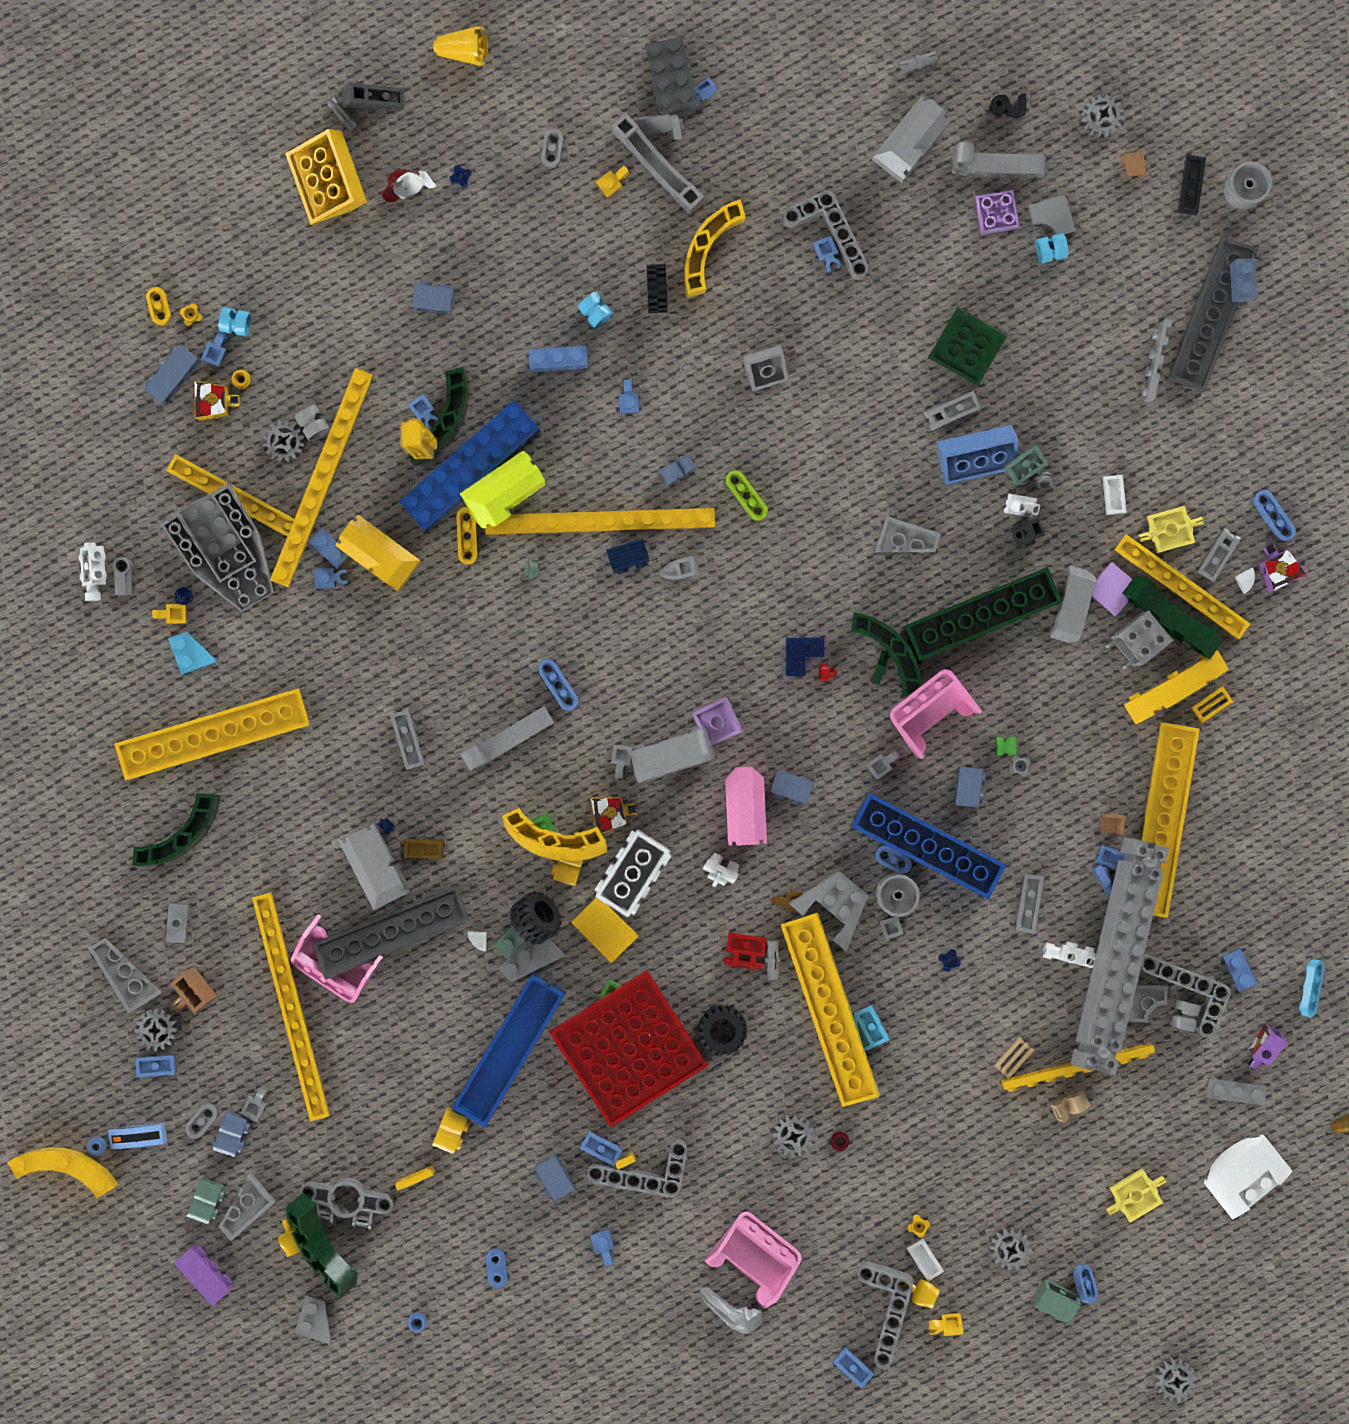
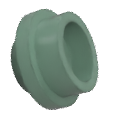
(531, 569)

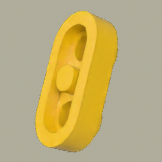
(158, 307)

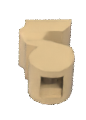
(1074, 1104)

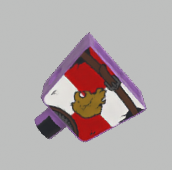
(1280, 568)
(1266, 1046)

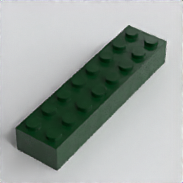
(982, 614)

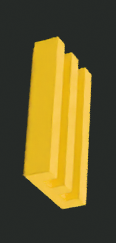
(1207, 698)
(414, 1178)

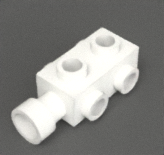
(94, 568)
(1078, 955)

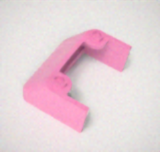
(345, 985)

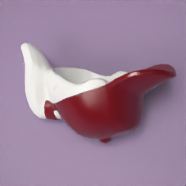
(403, 179)

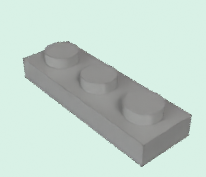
(407, 739)
(1029, 903)
(1236, 1091)

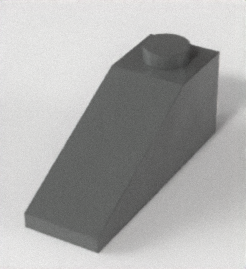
(368, 97)

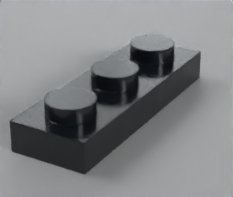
(1191, 185)

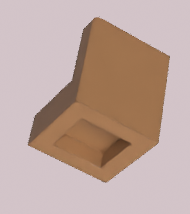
(1134, 164)
(1112, 823)

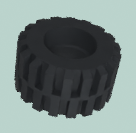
(535, 918)
(727, 1046)

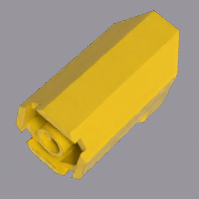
(378, 553)

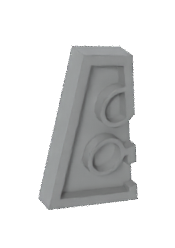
(905, 537)
(530, 958)
(247, 1207)

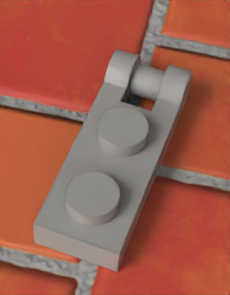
(953, 410)
(1218, 555)

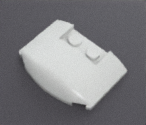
(1246, 1174)

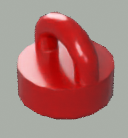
(824, 672)

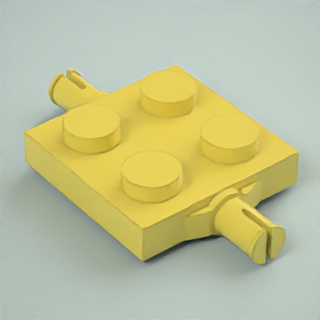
(1170, 529)
(1136, 1195)

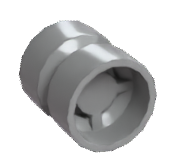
(310, 420)
(1185, 1015)

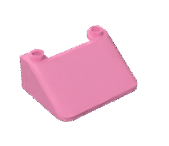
(930, 705)
(758, 1255)

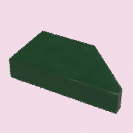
(876, 679)

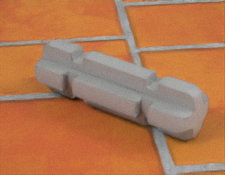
(342, 114)

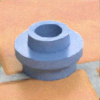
(102, 1146)
(415, 1328)

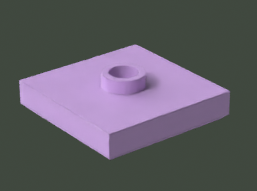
(718, 720)

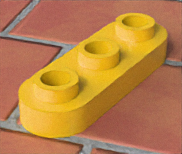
(466, 545)

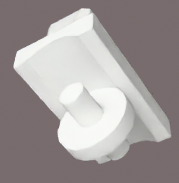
(1021, 505)
(719, 873)

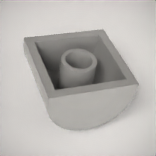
(766, 368)

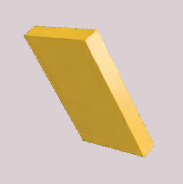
(605, 929)

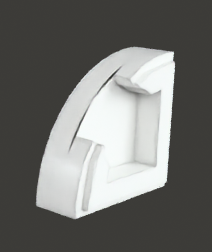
(1246, 580)
(478, 939)

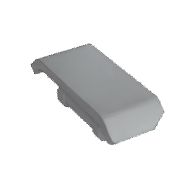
(1074, 605)

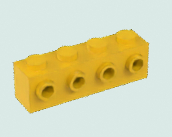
(418, 440)

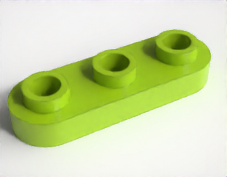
(742, 487)

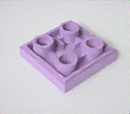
(997, 212)
(1109, 588)

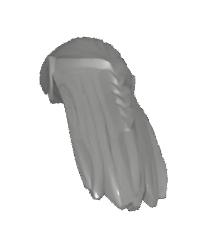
(739, 1319)

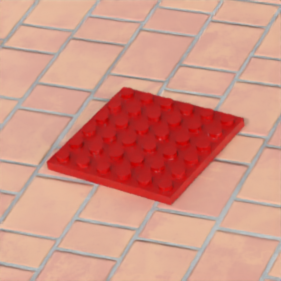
(628, 1048)

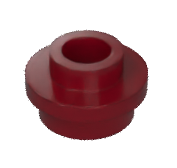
(844, 1145)

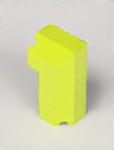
(503, 490)

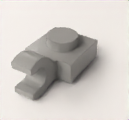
(621, 757)
(880, 766)
(255, 1106)

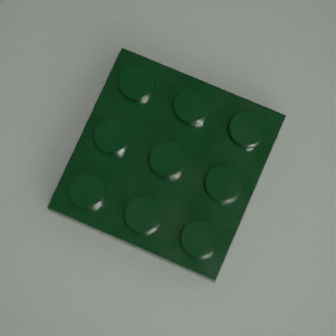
(967, 346)

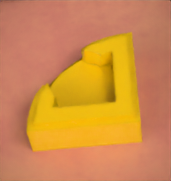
(628, 1159)

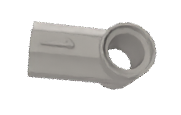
(123, 579)

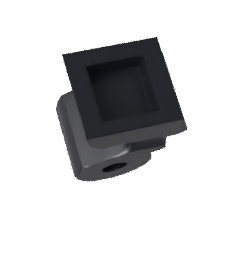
(1001, 104)

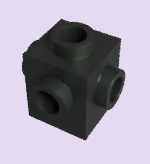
(1027, 532)

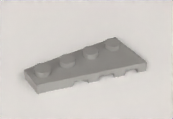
(1160, 341)
(125, 978)

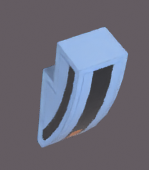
(137, 1136)

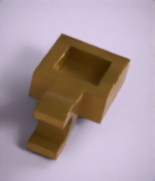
(790, 895)

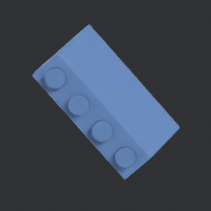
(977, 454)

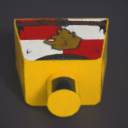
(213, 401)
(611, 813)

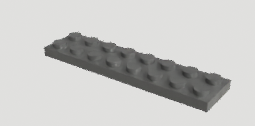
(1209, 318)
(391, 932)

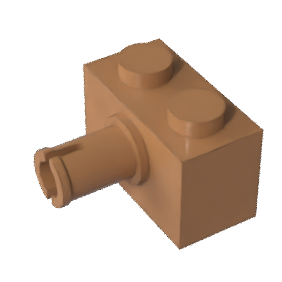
(192, 991)

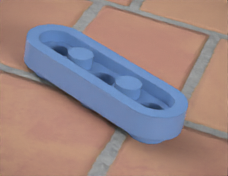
(1281, 521)
(553, 677)

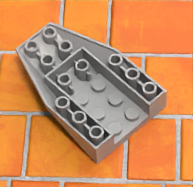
(222, 547)

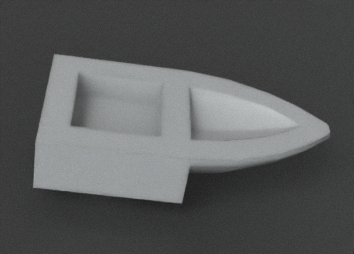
(680, 569)

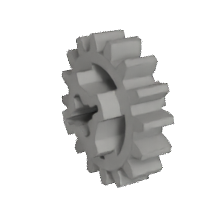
(1095, 111)
(277, 446)
(156, 1022)
(802, 1132)
(1003, 1244)
(1179, 1388)

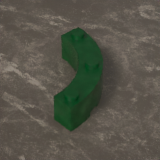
(453, 413)
(1171, 617)
(894, 645)
(186, 838)
(317, 1248)

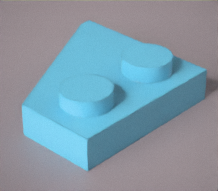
(189, 653)
(870, 1028)

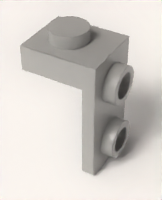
(658, 124)

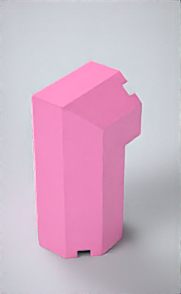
(745, 807)

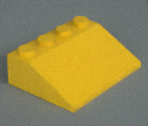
(326, 176)

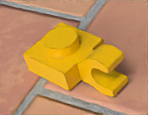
(611, 183)
(174, 614)
(950, 1325)

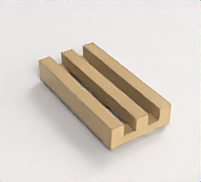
(1003, 1069)

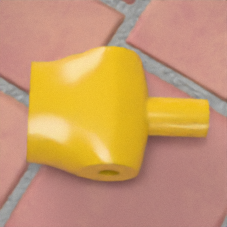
(287, 1241)
(923, 1293)

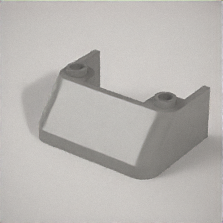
(672, 754)

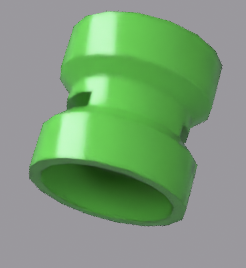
(1006, 746)

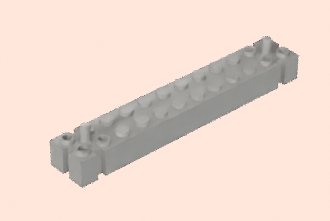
(1119, 956)

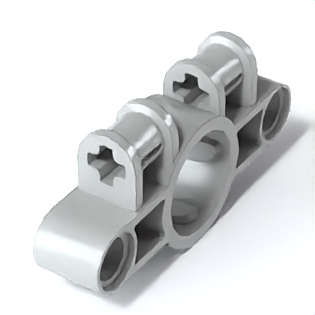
(362, 1216)

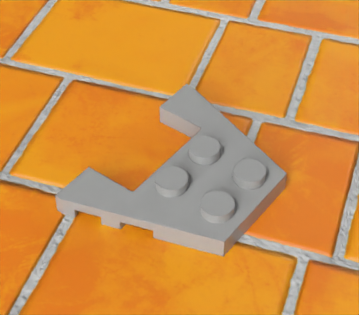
(841, 899)

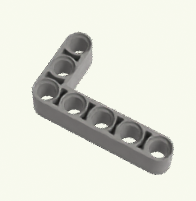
(988, 164)
(834, 228)
(507, 739)
(1192, 984)
(644, 1177)
(894, 1310)

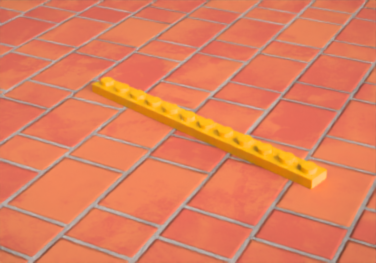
(321, 478)
(605, 521)
(290, 1006)

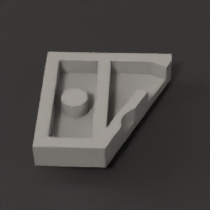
(314, 1320)

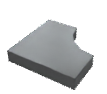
(1053, 214)
(1145, 1000)

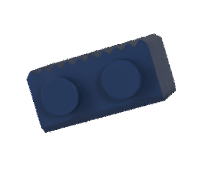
(628, 556)

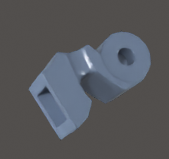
(678, 469)

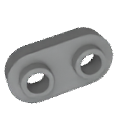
(552, 149)
(201, 1120)

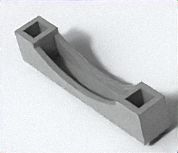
(678, 187)

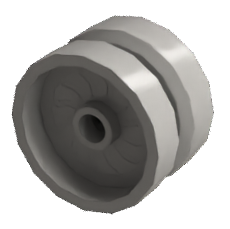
(1247, 185)
(897, 883)

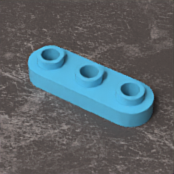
(1312, 988)

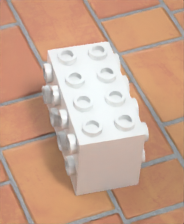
(632, 873)

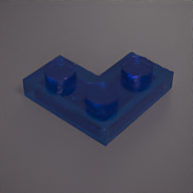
(800, 648)

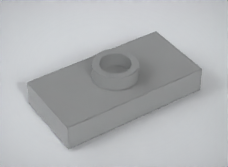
(177, 923)

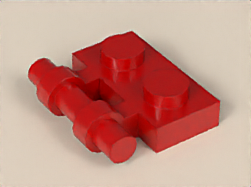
(745, 945)

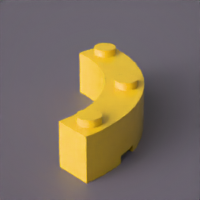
(707, 234)
(1175, 687)
(553, 844)
(67, 1161)

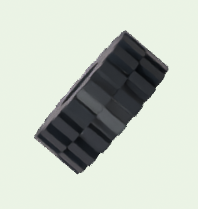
(657, 288)

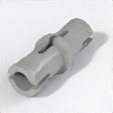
(918, 62)
(772, 959)

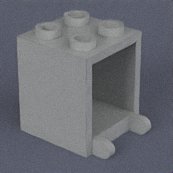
(1140, 639)

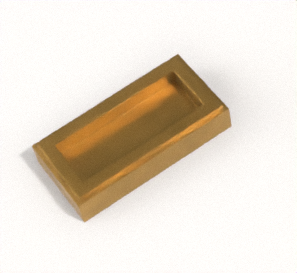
(423, 848)

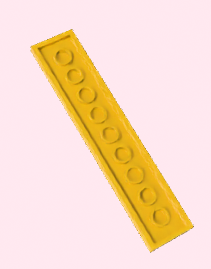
(212, 734)
(1169, 800)
(830, 1009)

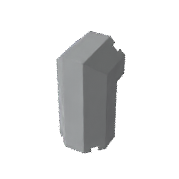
(912, 139)
(374, 866)

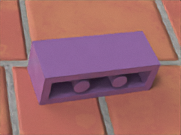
(204, 1274)

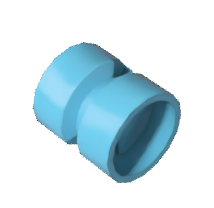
(1058, 247)
(595, 310)
(234, 321)

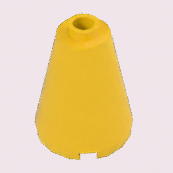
(464, 45)

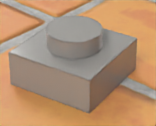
(891, 927)

